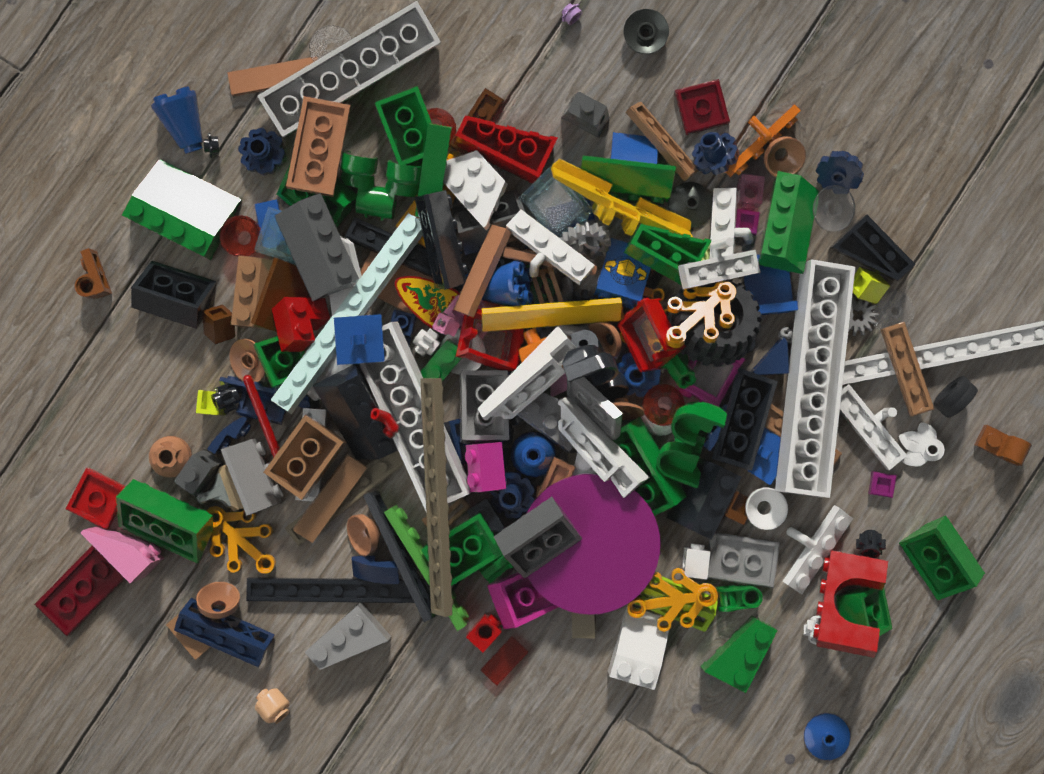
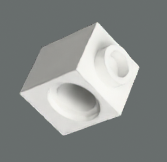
(696, 561)

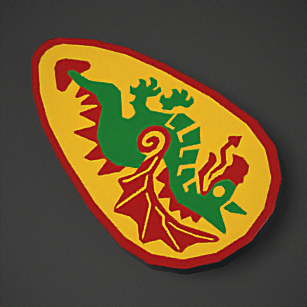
(423, 298)

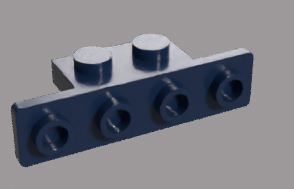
(245, 408)

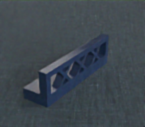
(223, 636)

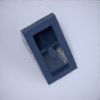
(774, 361)

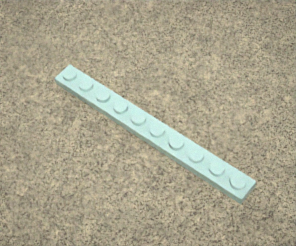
(355, 304)

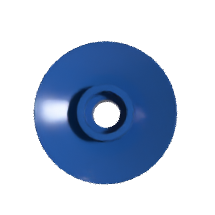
(819, 728)

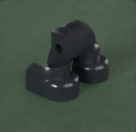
(595, 365)

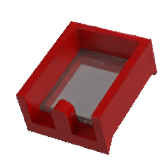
(646, 333)
(491, 348)

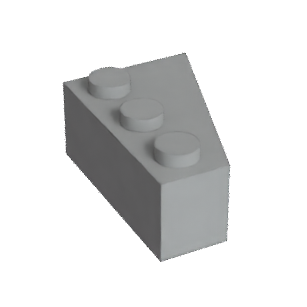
(348, 637)

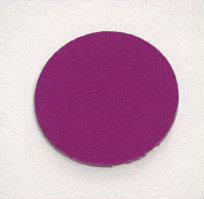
(615, 550)

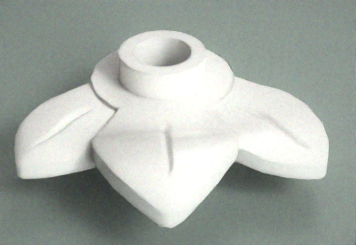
(918, 443)

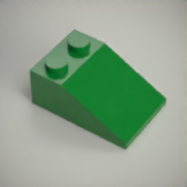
(470, 547)

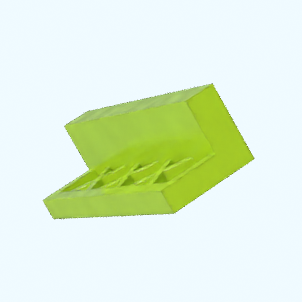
(706, 612)

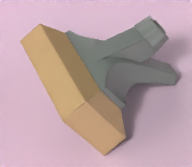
(222, 491)

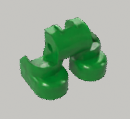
(373, 199)
(689, 427)

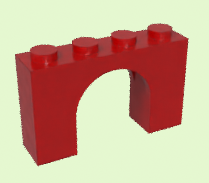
(833, 630)

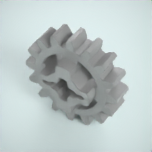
(587, 239)

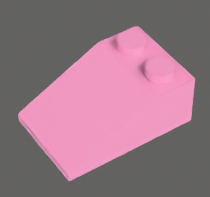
(127, 554)

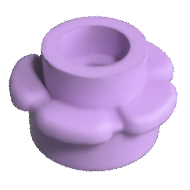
(571, 13)

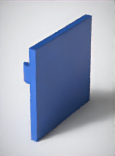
(633, 148)
(359, 339)
(767, 457)

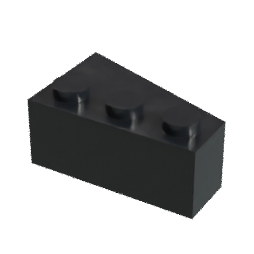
(873, 249)

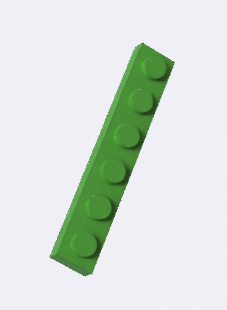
(410, 539)

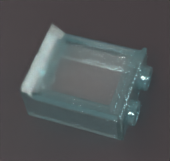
(555, 204)

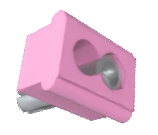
(446, 325)

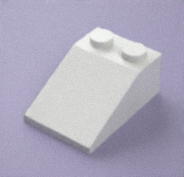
(639, 650)

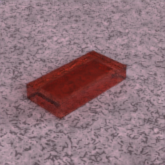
(504, 660)

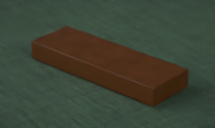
(484, 108)

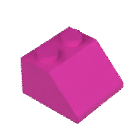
(485, 467)

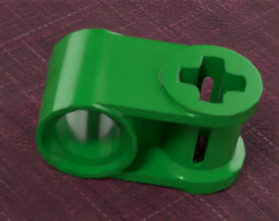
(736, 597)

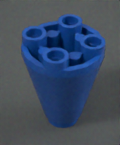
(180, 118)
(510, 285)
(532, 442)

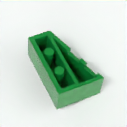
(665, 250)
(742, 654)

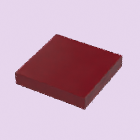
(702, 107)

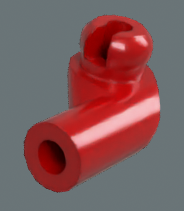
(387, 419)

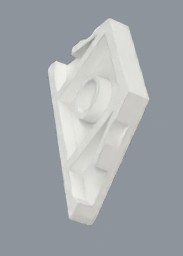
(475, 185)

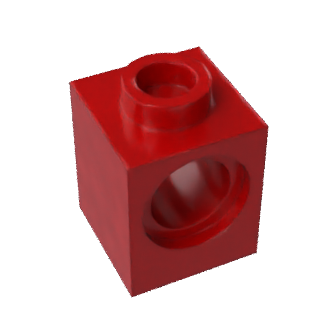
(480, 641)

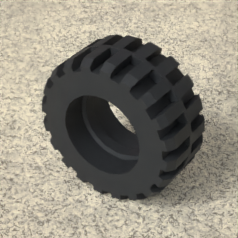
(730, 344)

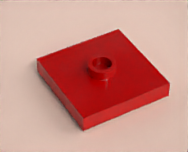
(95, 498)

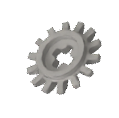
(867, 316)

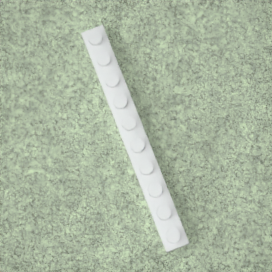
(949, 351)

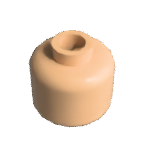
(272, 705)

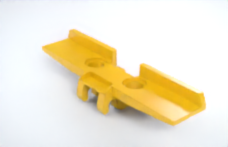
(608, 206)

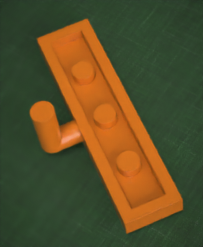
(766, 135)

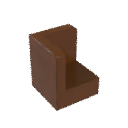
(218, 324)
(736, 508)

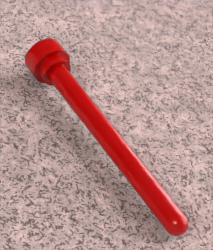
(261, 414)

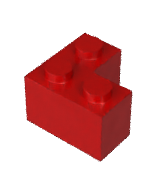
(296, 320)

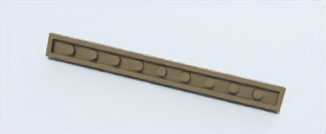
(436, 496)

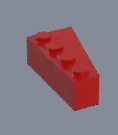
(506, 147)

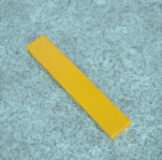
(551, 314)

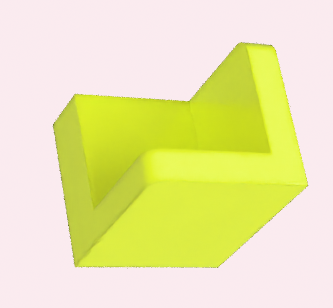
(869, 285)
(205, 404)

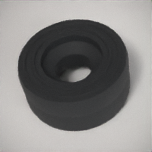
(955, 396)

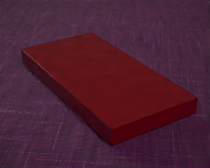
(79, 591)

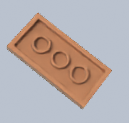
(318, 146)

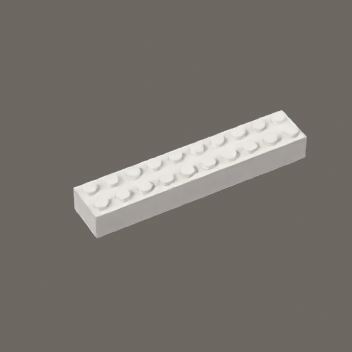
(815, 379)

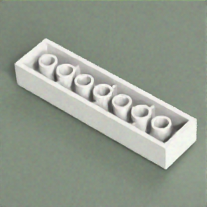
(352, 66)
(399, 392)

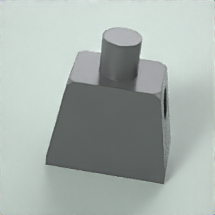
(586, 114)
(198, 473)

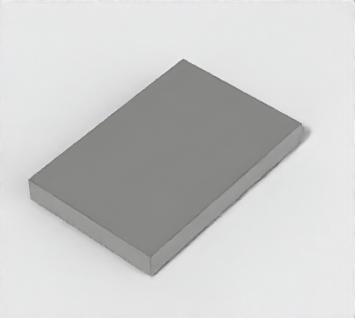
(595, 406)
(743, 559)

